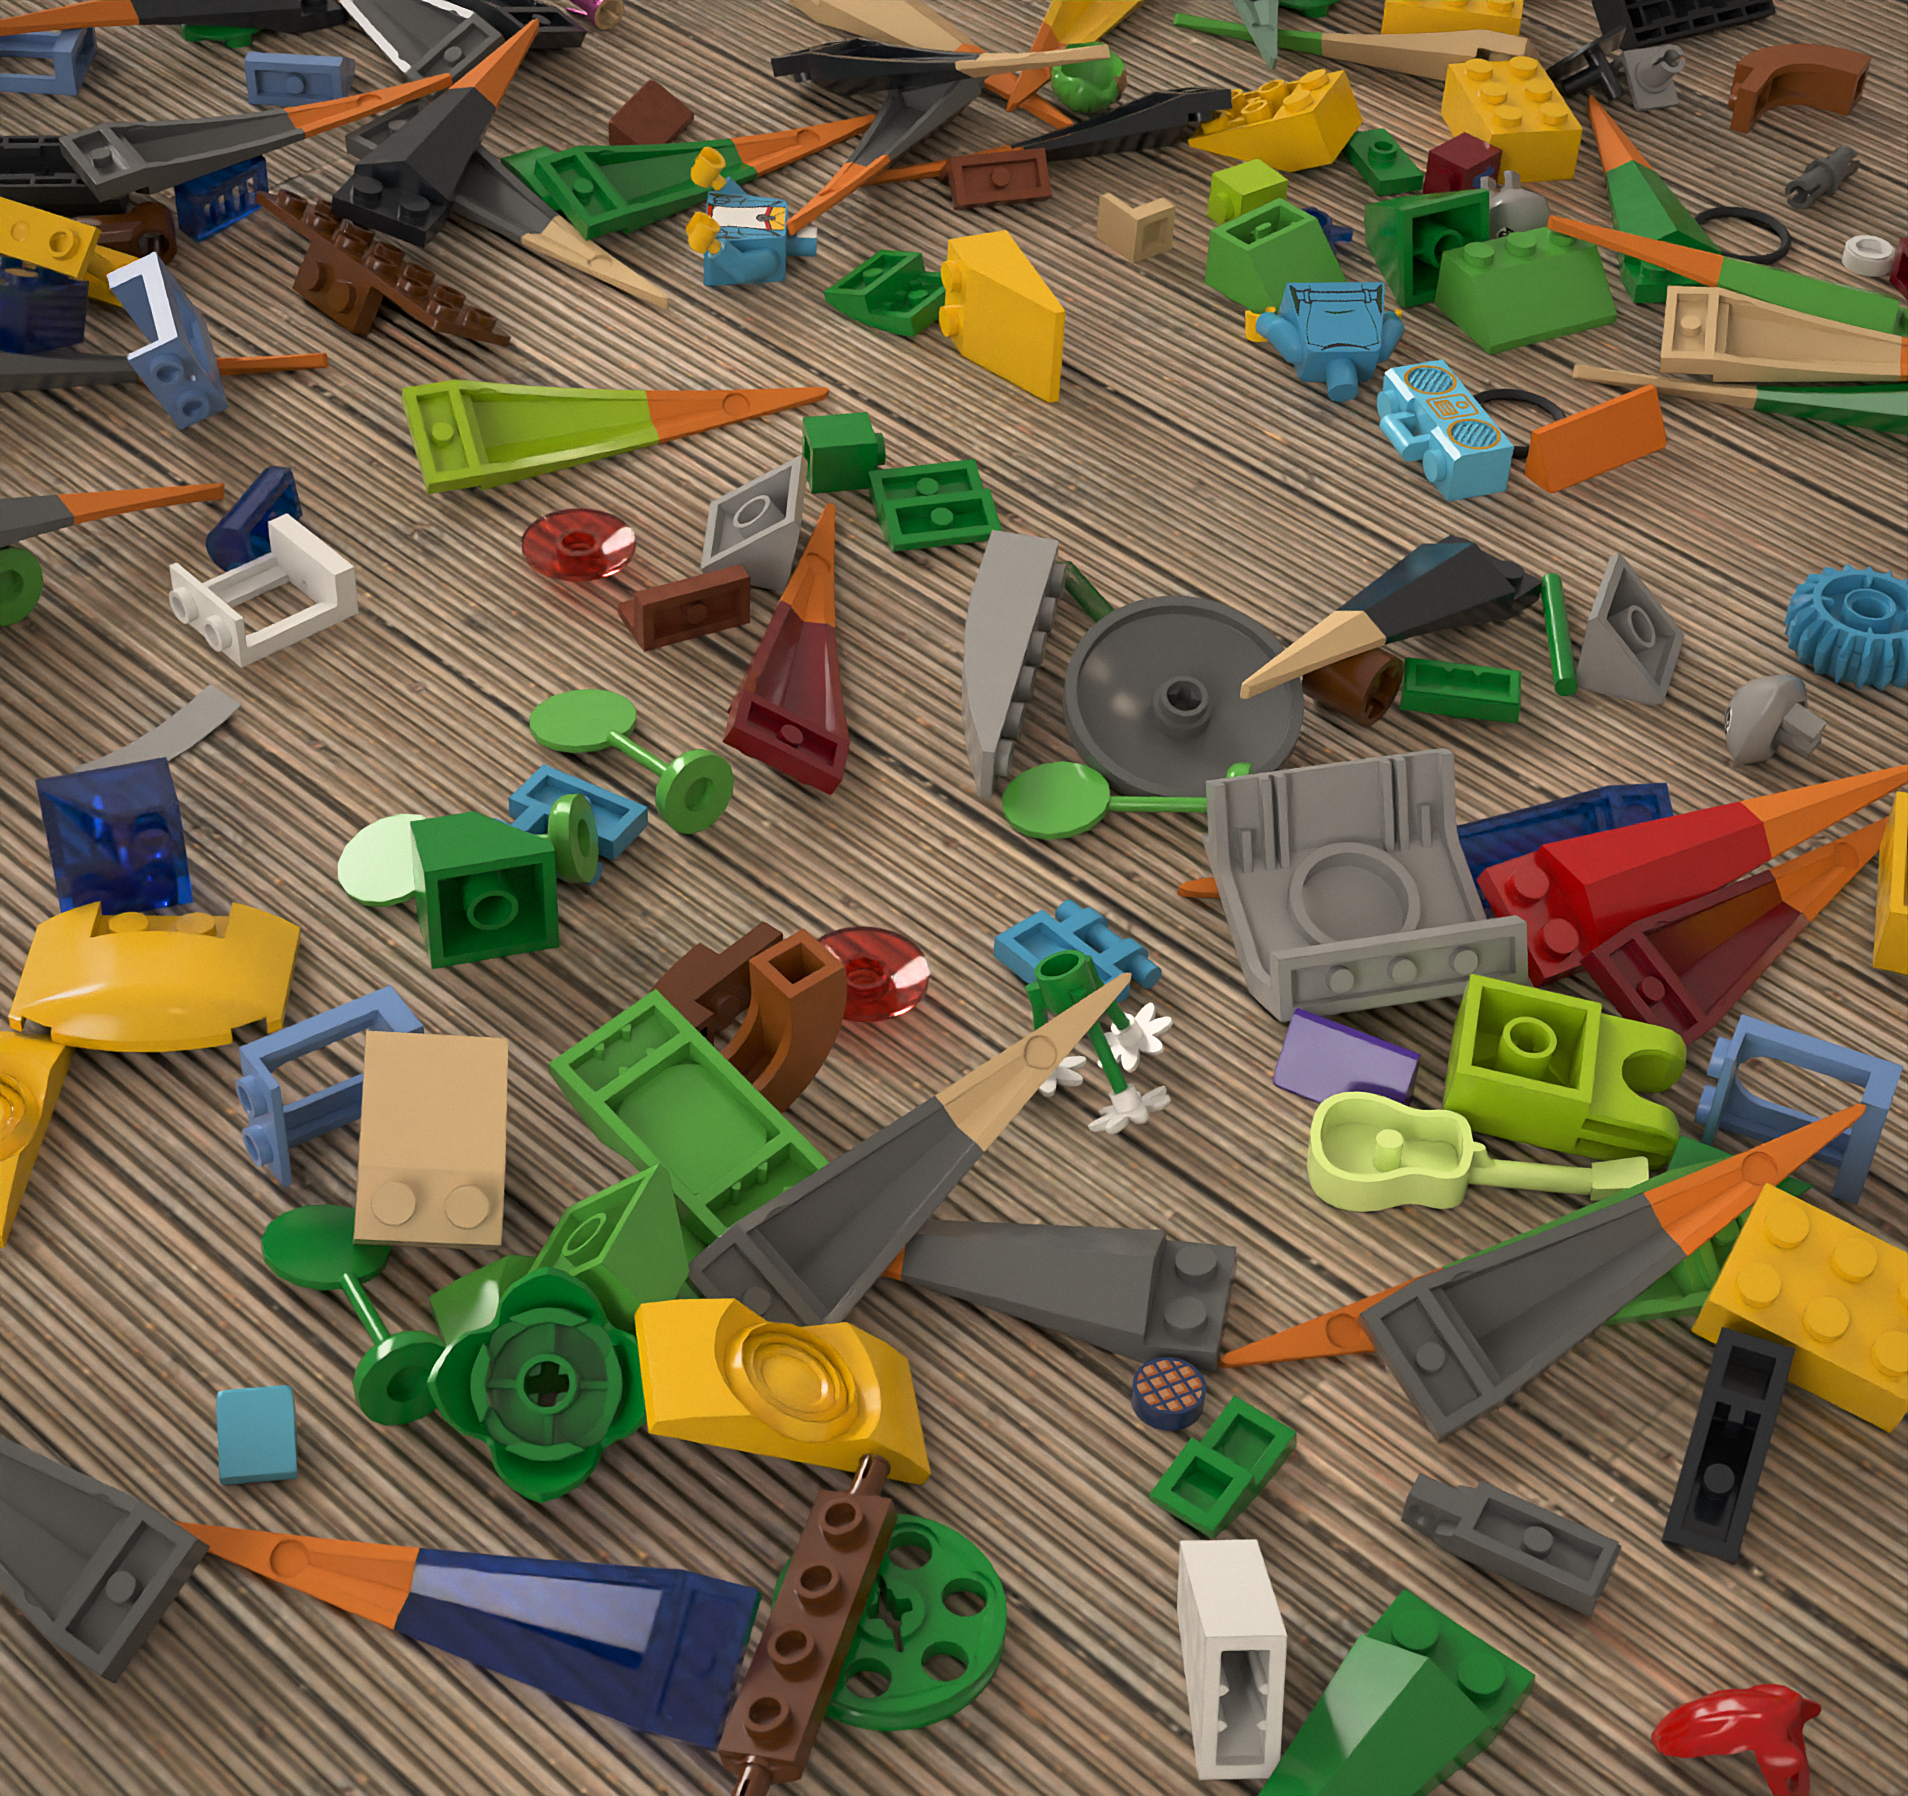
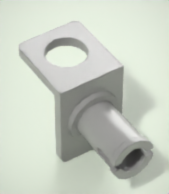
(1650, 75)

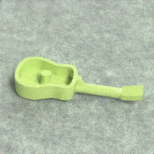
(1385, 1155)

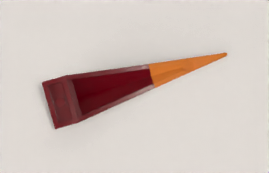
(791, 693)
(1703, 955)

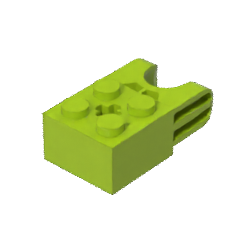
(1561, 1073)

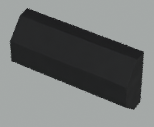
(1666, 21)
(41, 177)

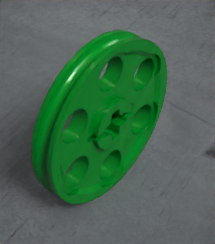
(924, 1632)

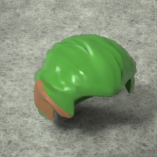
(1089, 84)

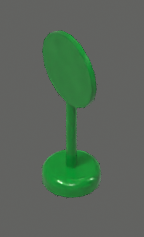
(317, 1251)

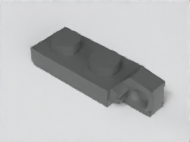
(1514, 1540)

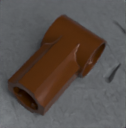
(126, 231)

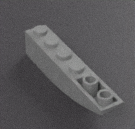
(1002, 642)

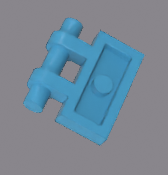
(615, 816)
(1079, 930)

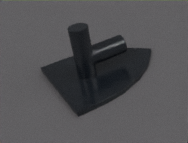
(1599, 68)

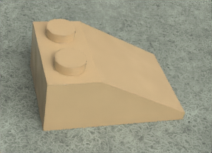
(432, 1141)

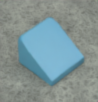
(257, 1434)

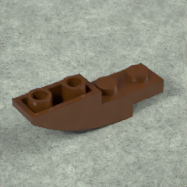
(715, 986)

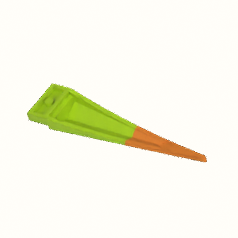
(512, 432)

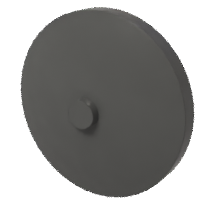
(1160, 697)

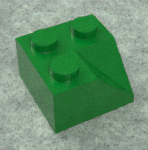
(482, 889)

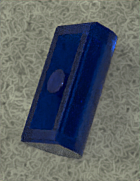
(244, 529)

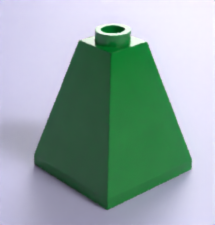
(1412, 233)

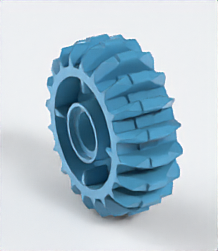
(1852, 626)

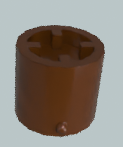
(1358, 685)

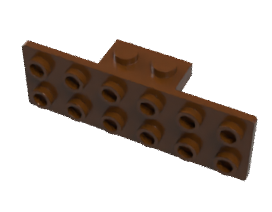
(352, 272)

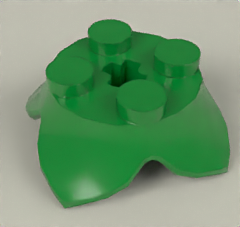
(488, 1371)

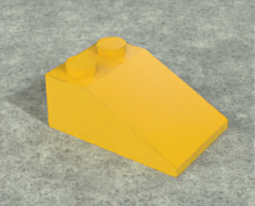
(1003, 313)

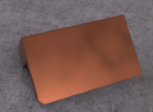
(997, 178)
(688, 608)

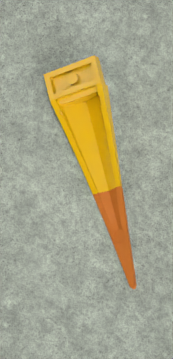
(1067, 24)

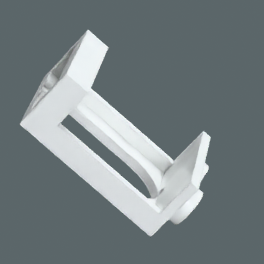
(294, 558)

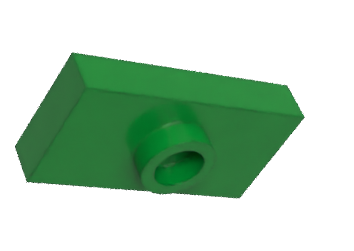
(1383, 162)
(1461, 690)

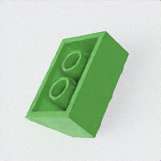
(1524, 289)

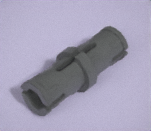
(1822, 177)

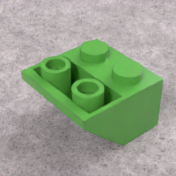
(1265, 250)

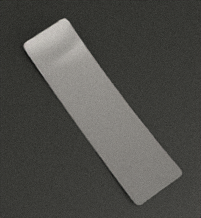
(176, 734)

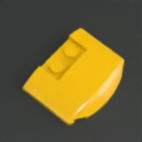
(156, 978)

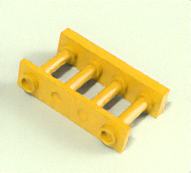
(61, 247)

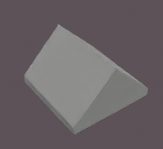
(758, 526)
(1628, 640)

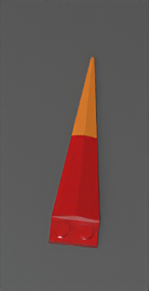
(1602, 882)

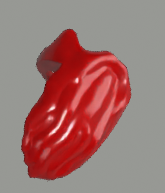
(1740, 1720)

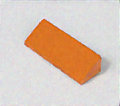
(1596, 440)

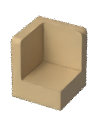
(1136, 231)

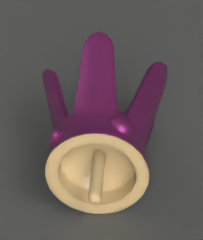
(601, 13)

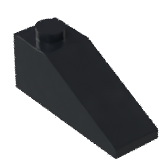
(1728, 1445)

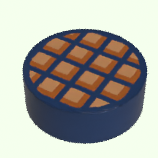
(1168, 1393)

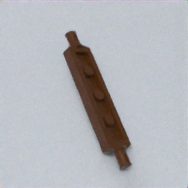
(809, 1633)

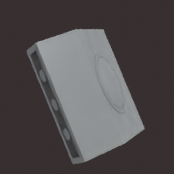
(1353, 886)

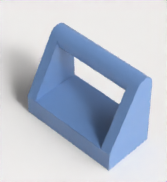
(296, 78)

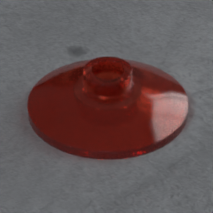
(578, 544)
(882, 972)

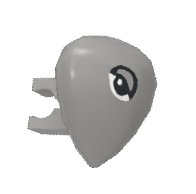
(1513, 207)
(1769, 714)

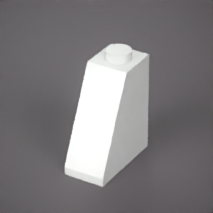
(1231, 1658)

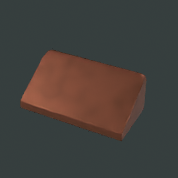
(649, 118)

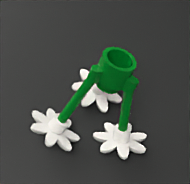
(1063, 982)

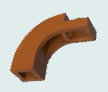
(1796, 75)
(790, 1018)

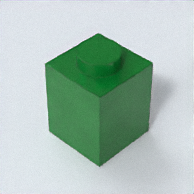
(841, 451)

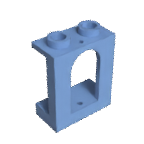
(71, 54)
(171, 327)
(1739, 1111)
(280, 1127)

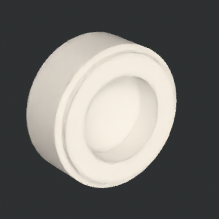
(1868, 256)

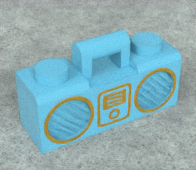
(1438, 420)

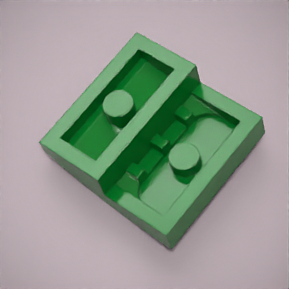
(890, 293)
(932, 505)

